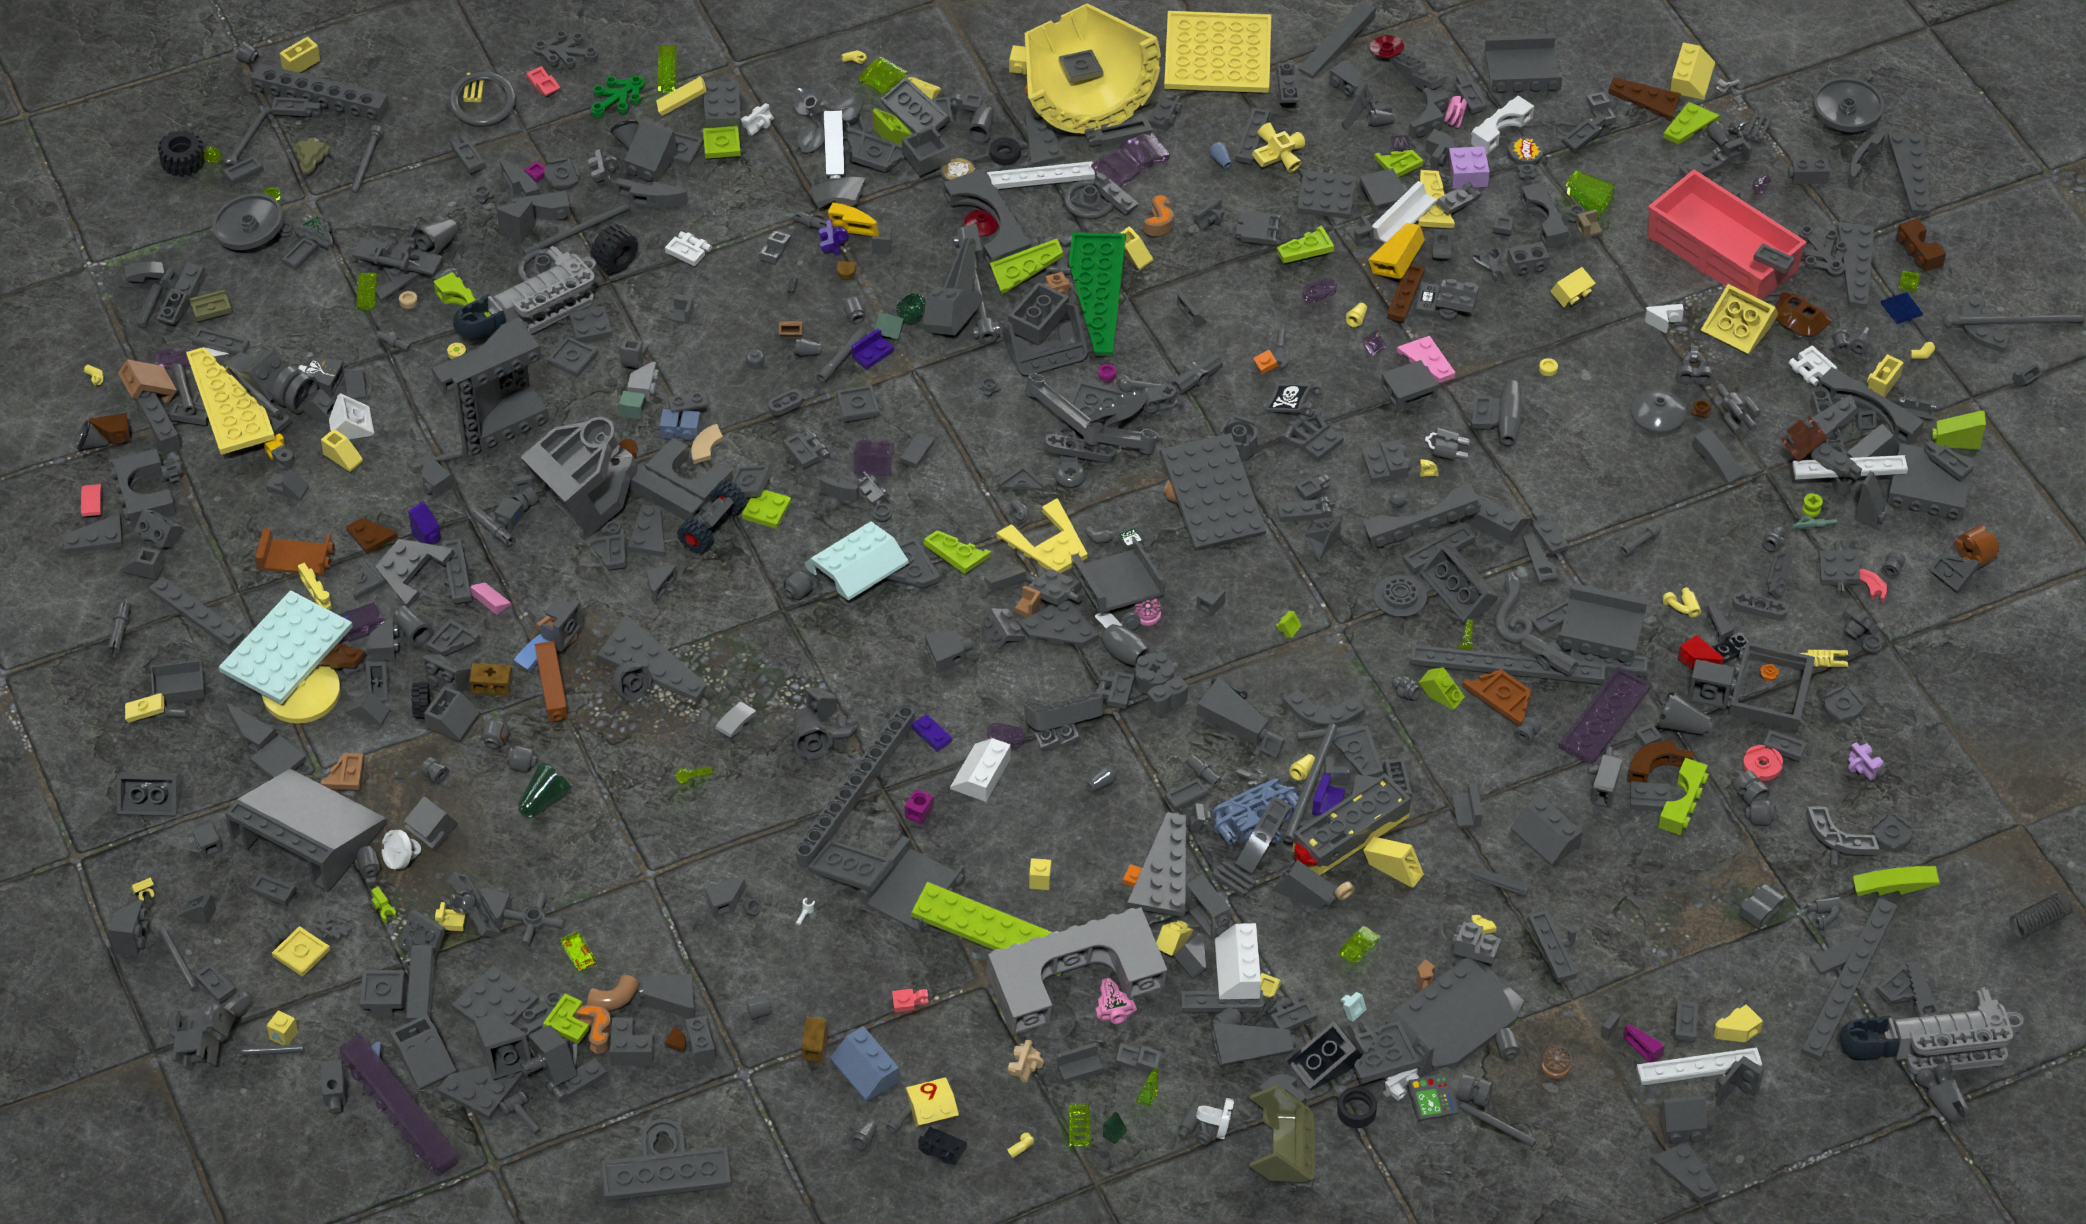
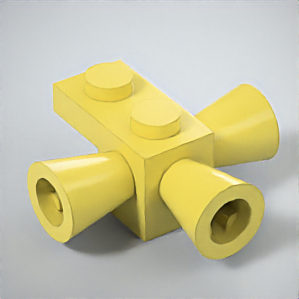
(1279, 148)

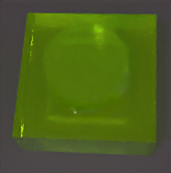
(1909, 280)

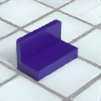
(1326, 796)

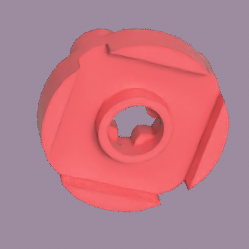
(1761, 753)

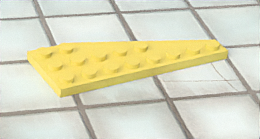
(231, 411)

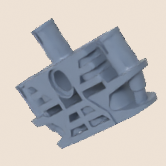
(1245, 810)

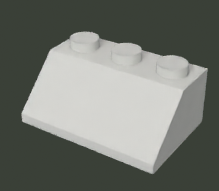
(982, 769)

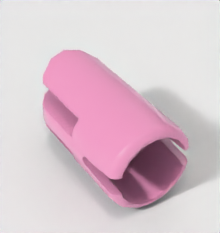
(1455, 111)

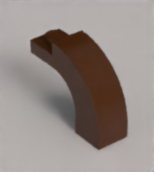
(1656, 755)

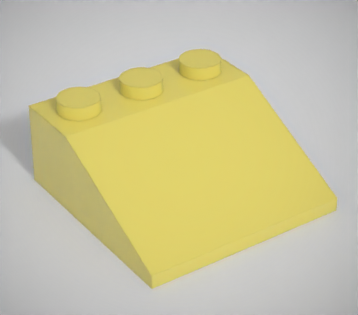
(1740, 319)

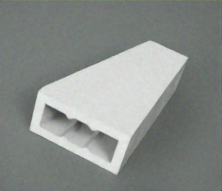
(834, 144)

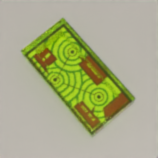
(578, 951)

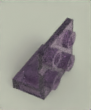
(873, 457)

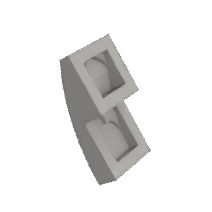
(735, 718)

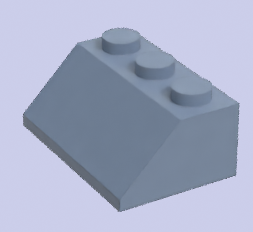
(865, 1064)

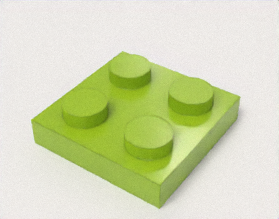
(721, 142)
(767, 509)

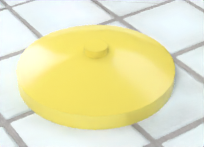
(310, 700)

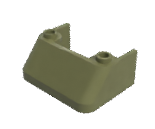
(1292, 1137)

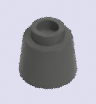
(247, 53)

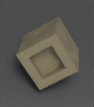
(1587, 224)

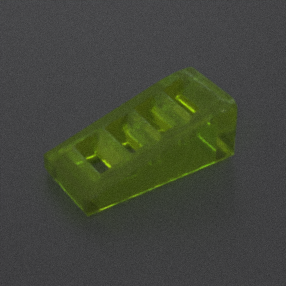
(1149, 1089)
(1079, 1109)

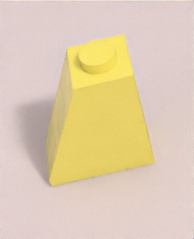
(1394, 859)

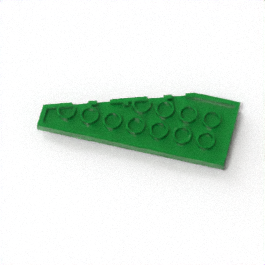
(1097, 273)

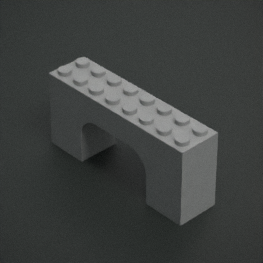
(1117, 941)

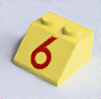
(932, 1102)

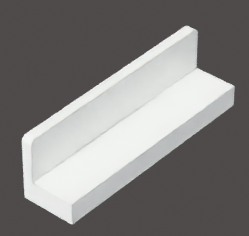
(1405, 210)

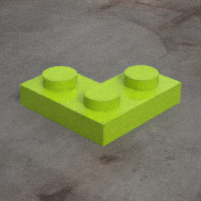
(564, 1021)

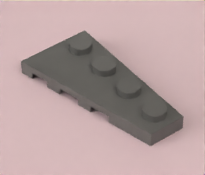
(1833, 417)

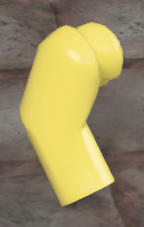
(1025, 1143)

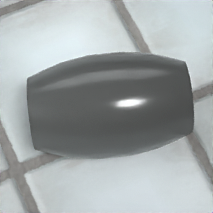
(1124, 644)

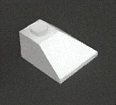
(351, 418)

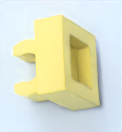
(143, 886)

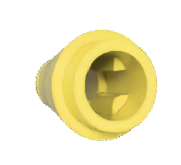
(1356, 315)
(1301, 768)

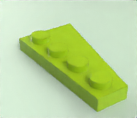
(1022, 265)

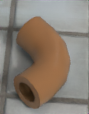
(616, 997)

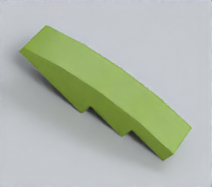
(1896, 879)

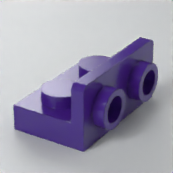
(871, 349)

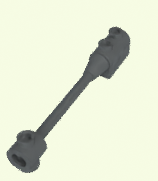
(985, 328)

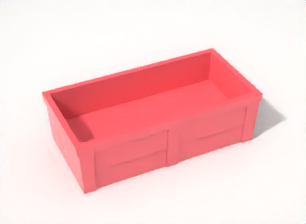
(1721, 234)

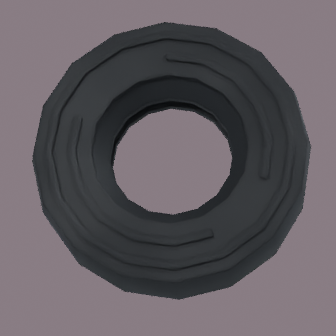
(1003, 159)

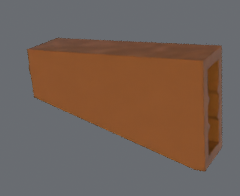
(551, 681)

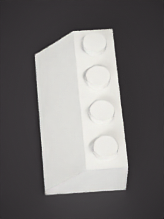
(1238, 963)

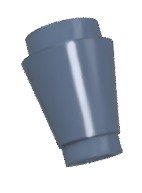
(1220, 154)

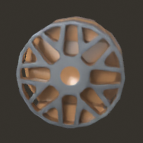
(1555, 1062)

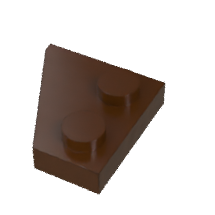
(370, 534)
(343, 656)

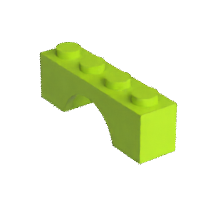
(452, 290)
(1676, 813)

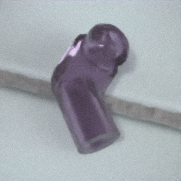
(1759, 182)

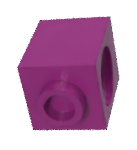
(914, 811)

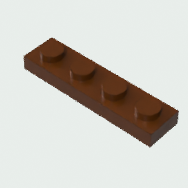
(1405, 293)

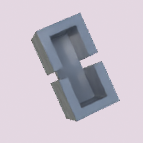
(671, 427)

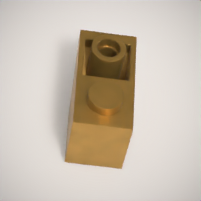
(814, 1039)

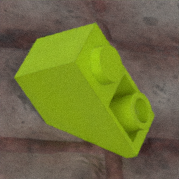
(1441, 688)

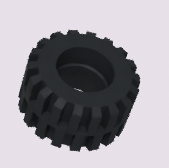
(181, 153)
(614, 248)

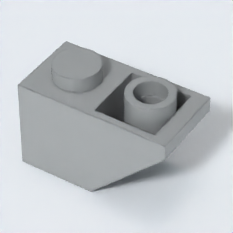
(644, 380)

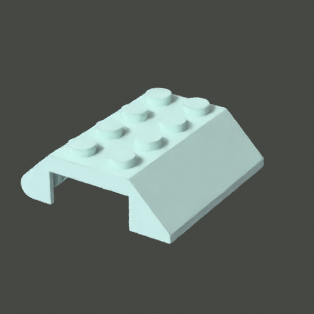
(859, 560)

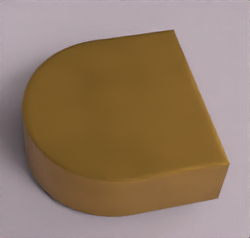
(846, 269)

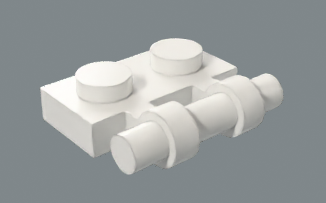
(685, 251)
(1814, 361)

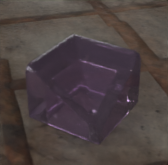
(1374, 343)

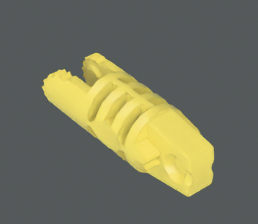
(1824, 658)

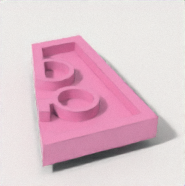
(1431, 356)

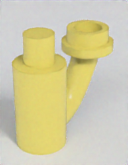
(1690, 602)

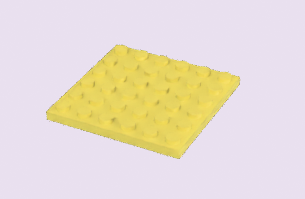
(1218, 51)

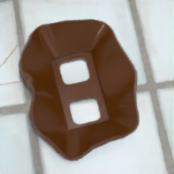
(1796, 320)

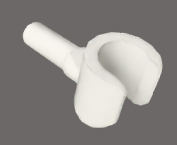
(806, 909)

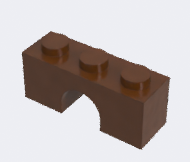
(1912, 236)

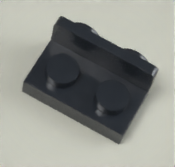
(942, 1145)

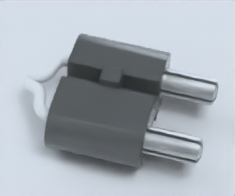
(1446, 444)

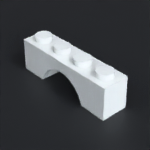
(1515, 113)

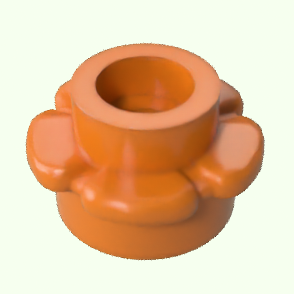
(1766, 674)

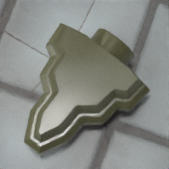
(310, 154)

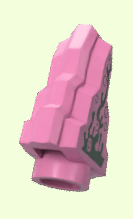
(1113, 1003)

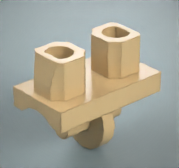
(1028, 1061)

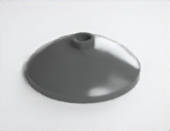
(1658, 411)

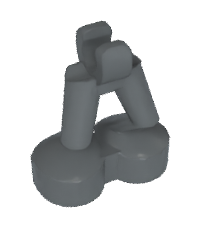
(1687, 374)

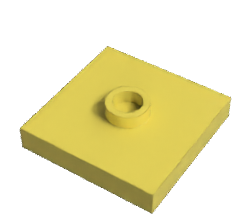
(301, 951)

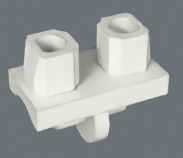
(758, 119)
(1395, 1083)

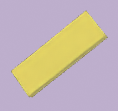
(681, 96)

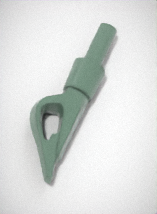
(1807, 522)

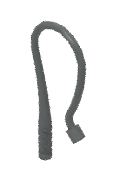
(261, 400)

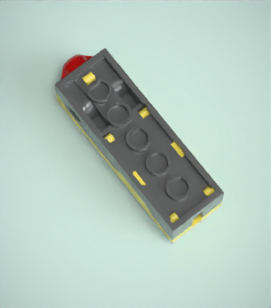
(1351, 825)

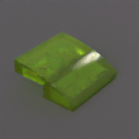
(882, 75)

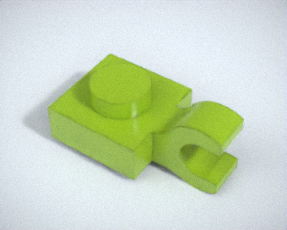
(380, 902)

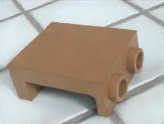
(147, 377)

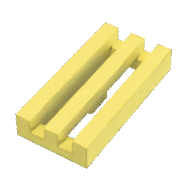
(480, 91)

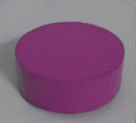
(1107, 373)

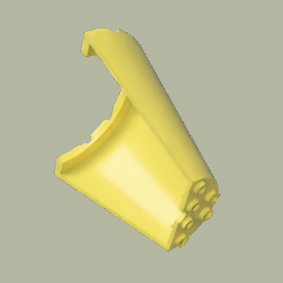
(1124, 53)

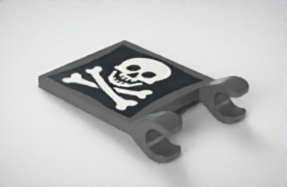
(1293, 397)

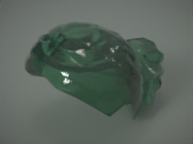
(911, 308)

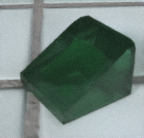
(1114, 1128)

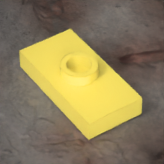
(144, 707)

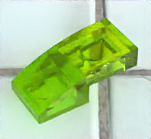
(366, 290)
(1358, 944)

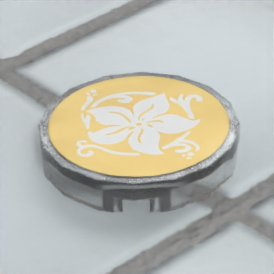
(956, 168)

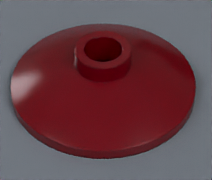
(1387, 46)
(985, 222)

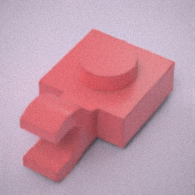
(905, 999)

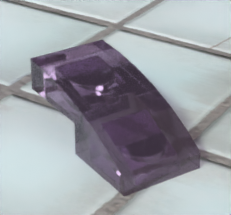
(169, 358)

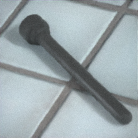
(375, 133)

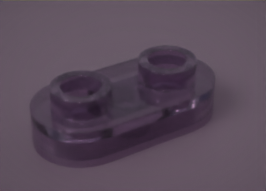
(1319, 289)
(1006, 733)

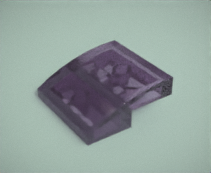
(1144, 150)
(1116, 168)

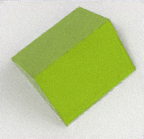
(889, 126)

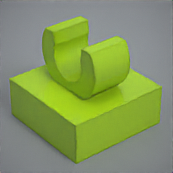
(1289, 624)

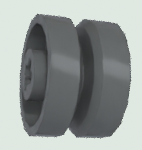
(293, 388)

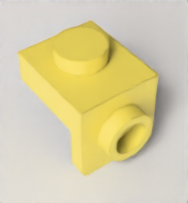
(450, 919)

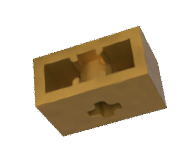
(490, 679)

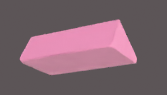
(489, 597)

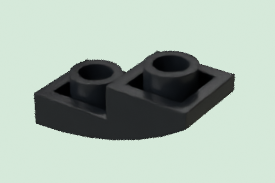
(1731, 647)

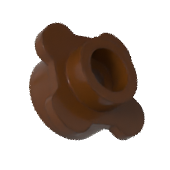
(1701, 409)

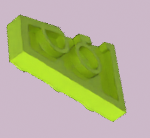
(1688, 122)
(1306, 247)
(959, 555)

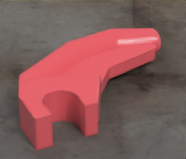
(1874, 583)

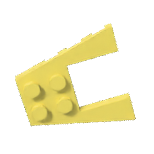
(1054, 552)

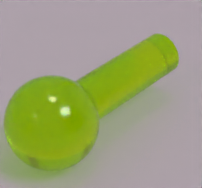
(1466, 643)
(683, 775)

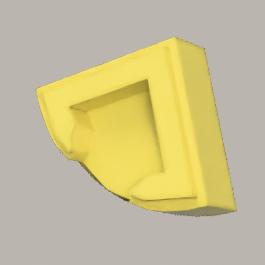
(1428, 468)
(1488, 926)

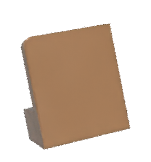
(1029, 602)

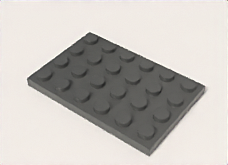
(1212, 491)

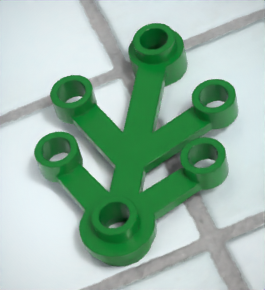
(634, 83)

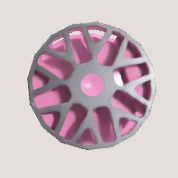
(1148, 611)

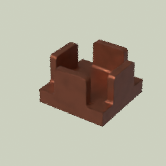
(1804, 438)

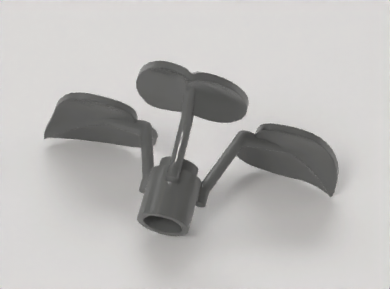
(809, 103)

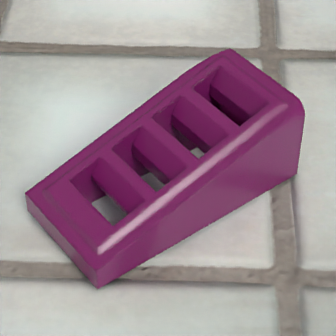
(1644, 1044)

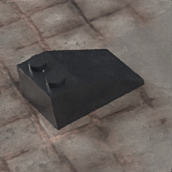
(1325, 1057)

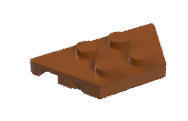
(1501, 693)

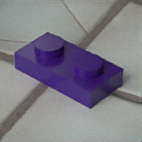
(931, 732)

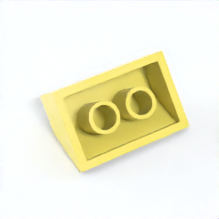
(1692, 72)

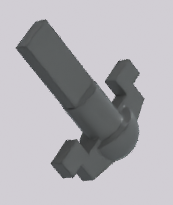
(1255, 778)

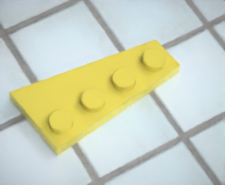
(1435, 215)

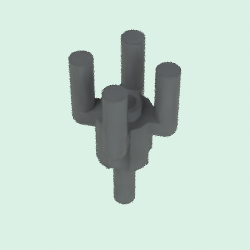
(1737, 409)

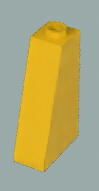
(1398, 252)

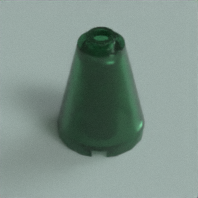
(542, 790)

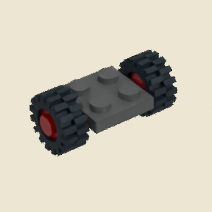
(694, 530)

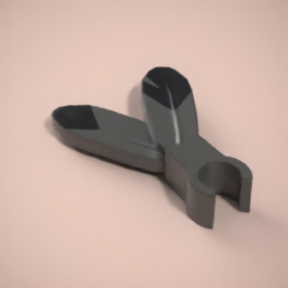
(1491, 264)

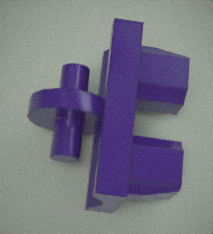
(834, 237)

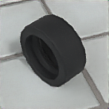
(1352, 1120)

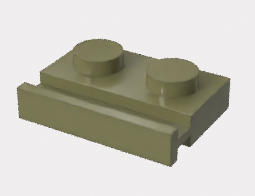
(210, 305)

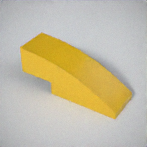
(852, 220)

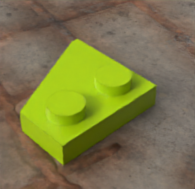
(1401, 162)

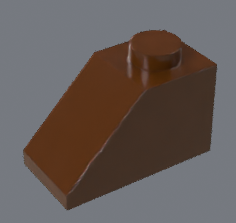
(113, 428)

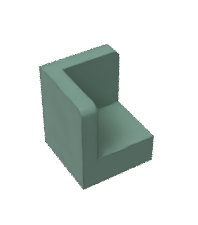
(889, 325)
(631, 404)

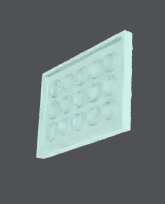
(285, 647)

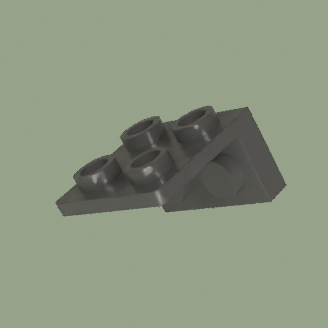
(1743, 1074)

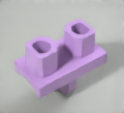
(1861, 762)

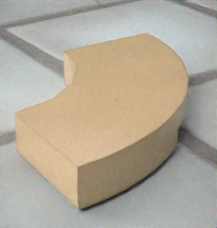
(704, 443)

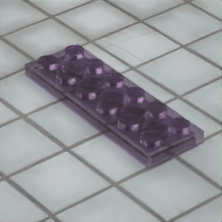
(1605, 715)

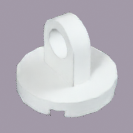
(398, 849)
(1217, 1116)

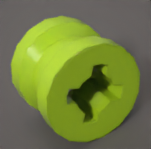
(1812, 505)

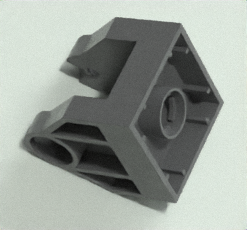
(580, 471)

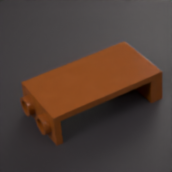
(288, 554)

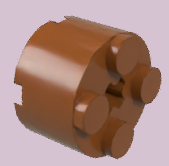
(1977, 545)

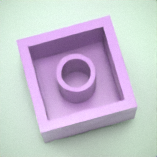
(1468, 165)

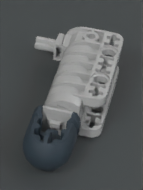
(532, 299)
(1936, 1037)

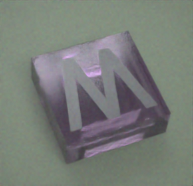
(1400, 143)

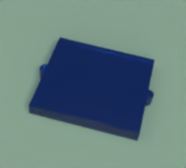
(1901, 308)

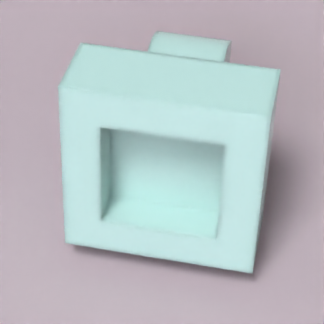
(1353, 1006)

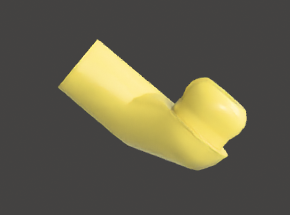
(855, 56)
(1924, 353)
(97, 374)

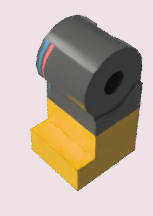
(278, 453)

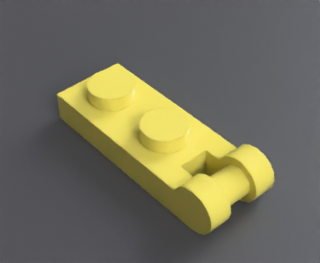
(315, 588)

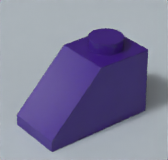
(423, 524)

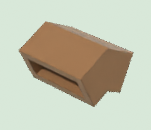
(791, 329)
(1425, 974)

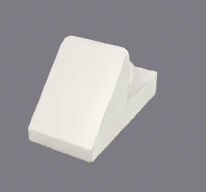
(1662, 315)

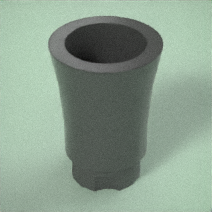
(981, 123)
(413, 626)

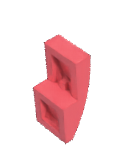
(542, 82)
(91, 500)

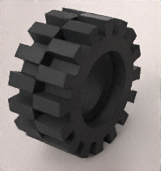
(420, 698)

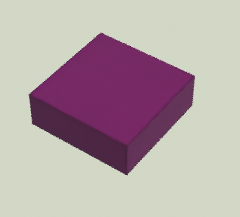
(535, 171)

